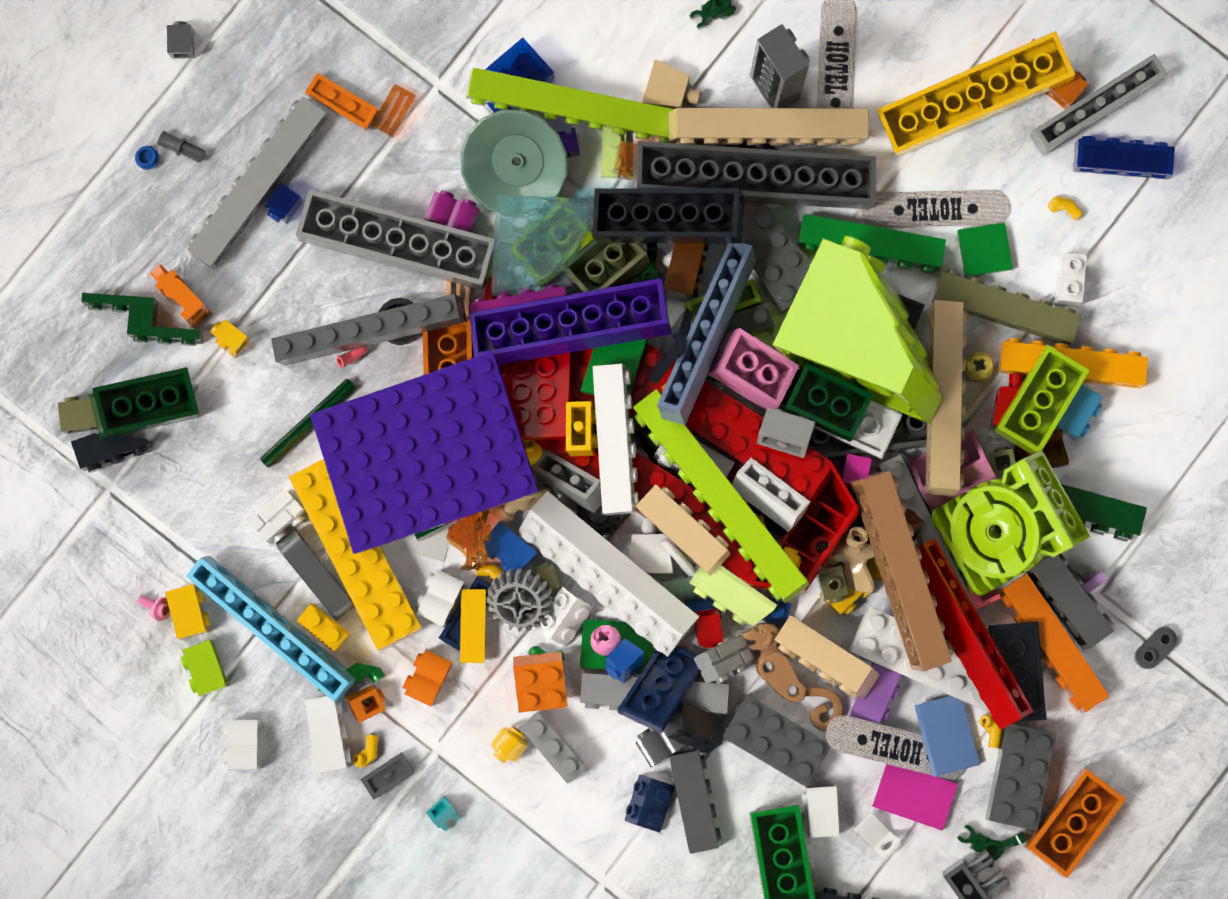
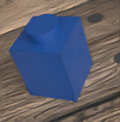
(624, 661)

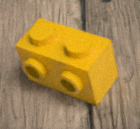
(581, 429)

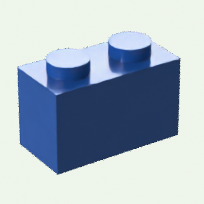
(509, 548)

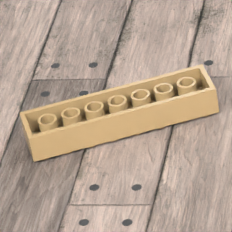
(768, 125)

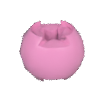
(604, 633)

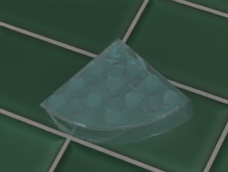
(536, 239)

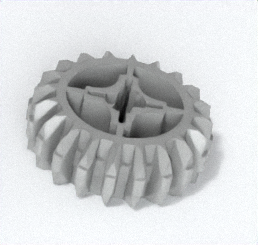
(511, 607)

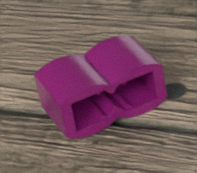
(452, 212)

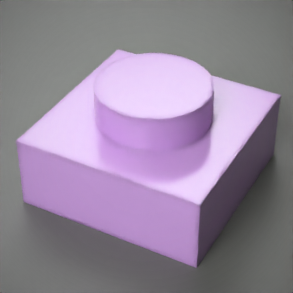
(1092, 581)

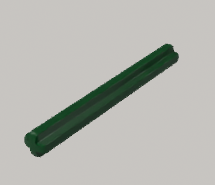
(305, 424)

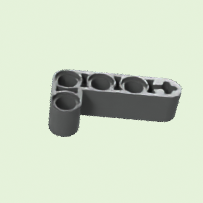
(315, 575)

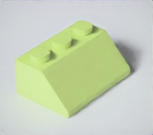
(732, 595)

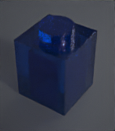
(283, 204)

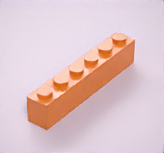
(1055, 644)

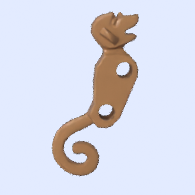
(783, 674)

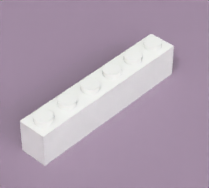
(614, 439)

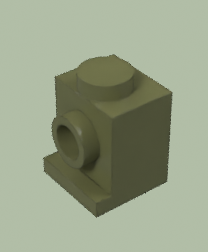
(1000, 457)
(832, 574)

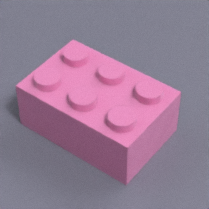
(753, 369)

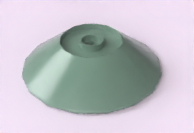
(490, 154)

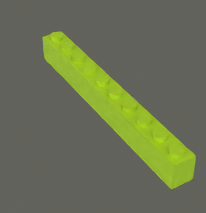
(569, 104)
(723, 500)

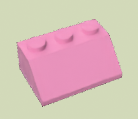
(975, 470)

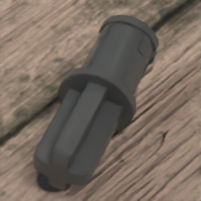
(181, 146)

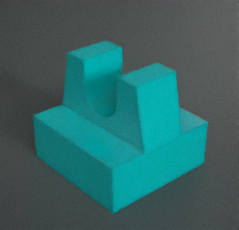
(442, 812)

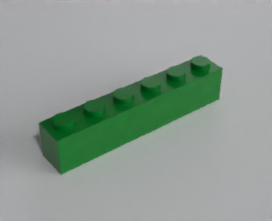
(886, 244)

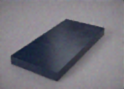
(660, 688)

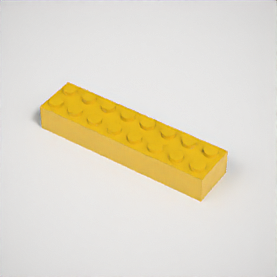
(976, 94)
(366, 574)

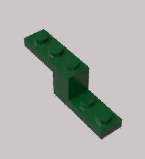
(142, 318)

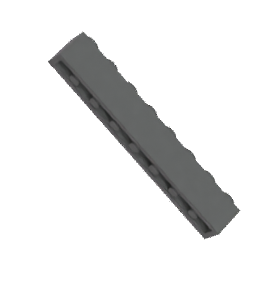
(369, 329)

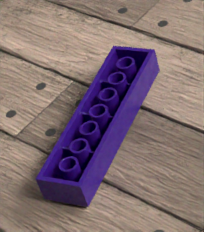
(572, 322)

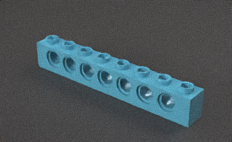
(271, 628)

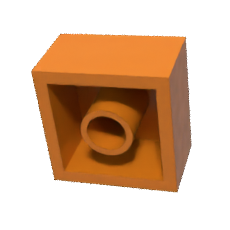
(540, 682)

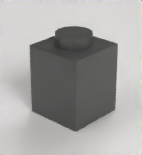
(180, 40)

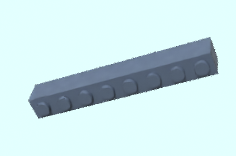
(707, 333)

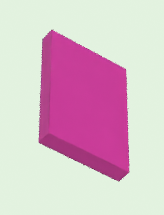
(915, 796)

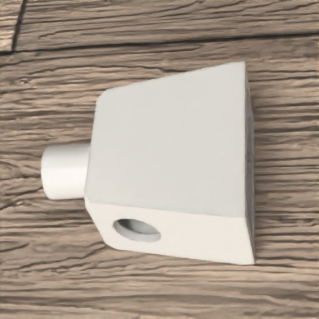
(648, 551)

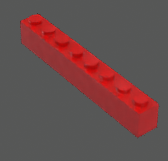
(972, 640)

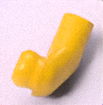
(490, 570)
(991, 727)

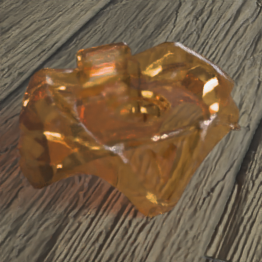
(470, 538)

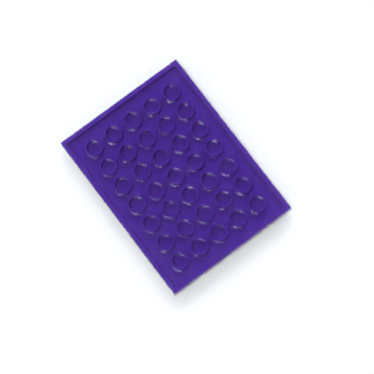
(424, 453)

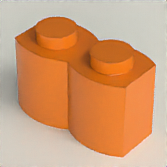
(427, 678)

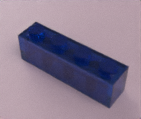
(1123, 158)

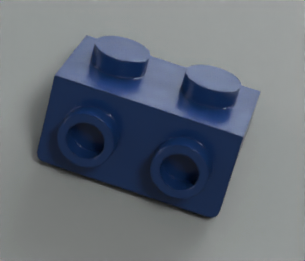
(649, 803)

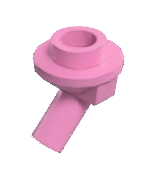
(159, 609)

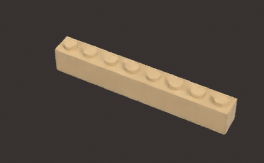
(945, 429)

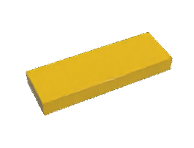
(472, 626)

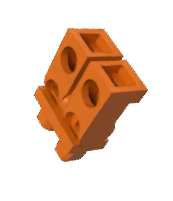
(174, 288)

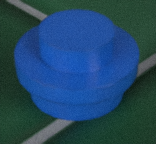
(147, 157)

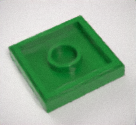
(984, 250)

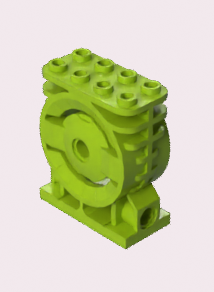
(1038, 512)

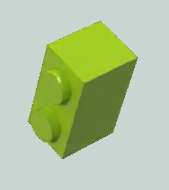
(204, 668)

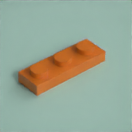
(341, 101)

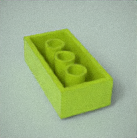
(1041, 400)

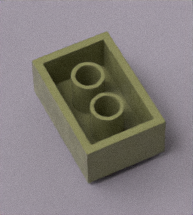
(606, 265)

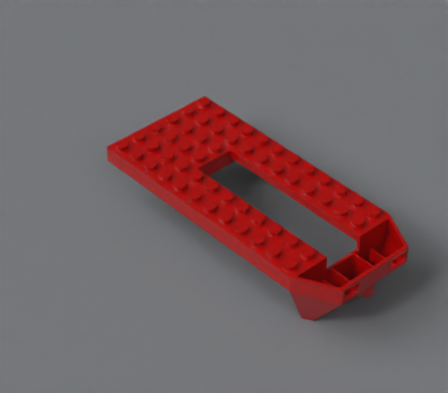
(735, 432)

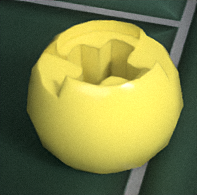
(988, 366)

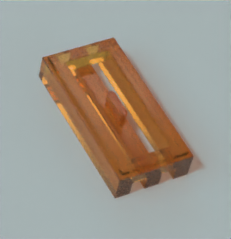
(384, 128)

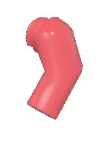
(351, 356)

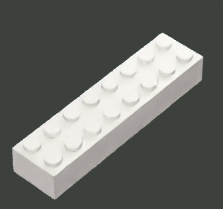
(607, 574)

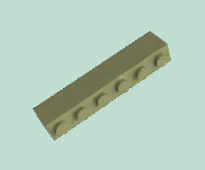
(1007, 308)

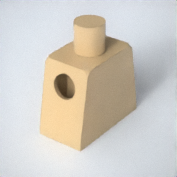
(668, 87)

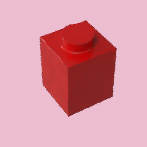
(708, 628)

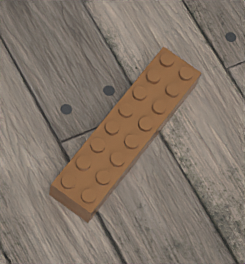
(901, 571)

